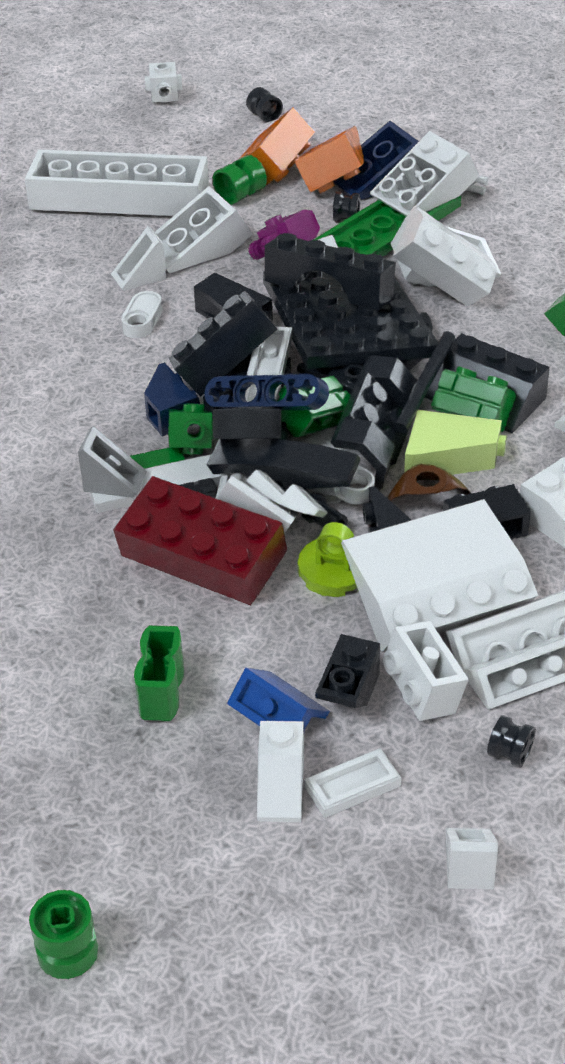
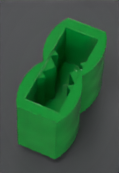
(159, 673)

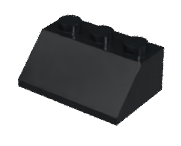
(222, 342)
(523, 374)

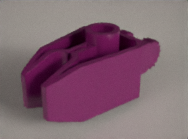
(301, 224)

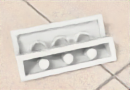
(513, 650)

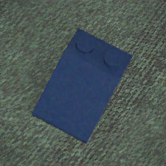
(380, 156)

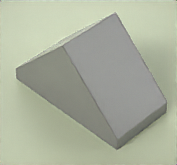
(107, 467)

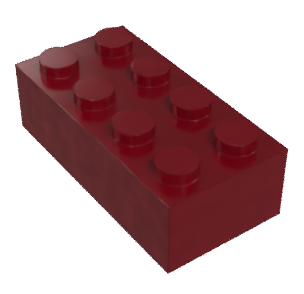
(201, 539)

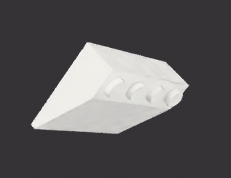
(438, 571)

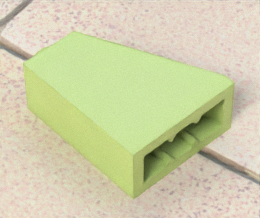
(455, 442)

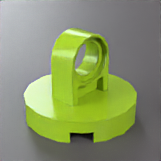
(324, 562)

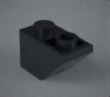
(350, 672)

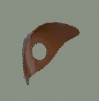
(408, 481)

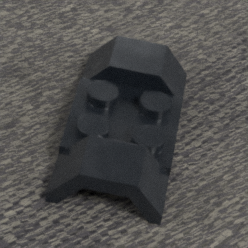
(372, 412)

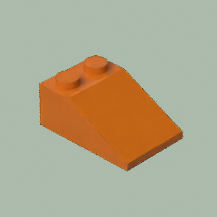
(331, 160)

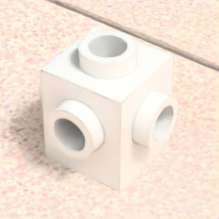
(163, 82)

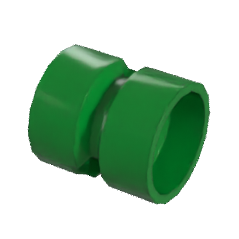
(239, 179)
(63, 934)

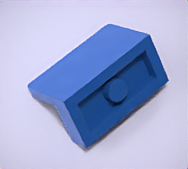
(267, 697)

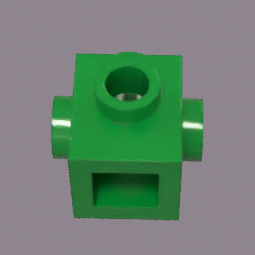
(180, 421)

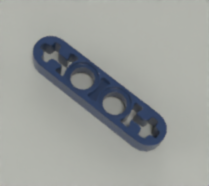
(265, 393)

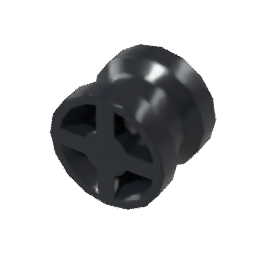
(345, 205)
(511, 740)

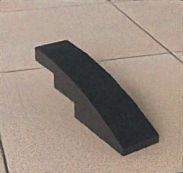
(285, 460)

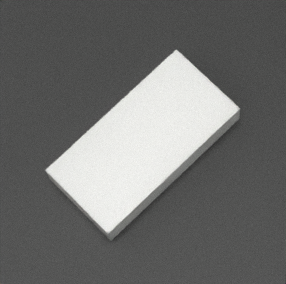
(352, 782)

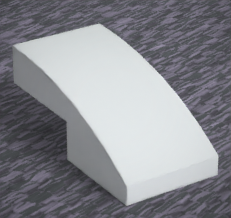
(294, 498)

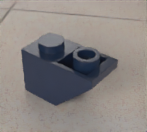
(166, 393)

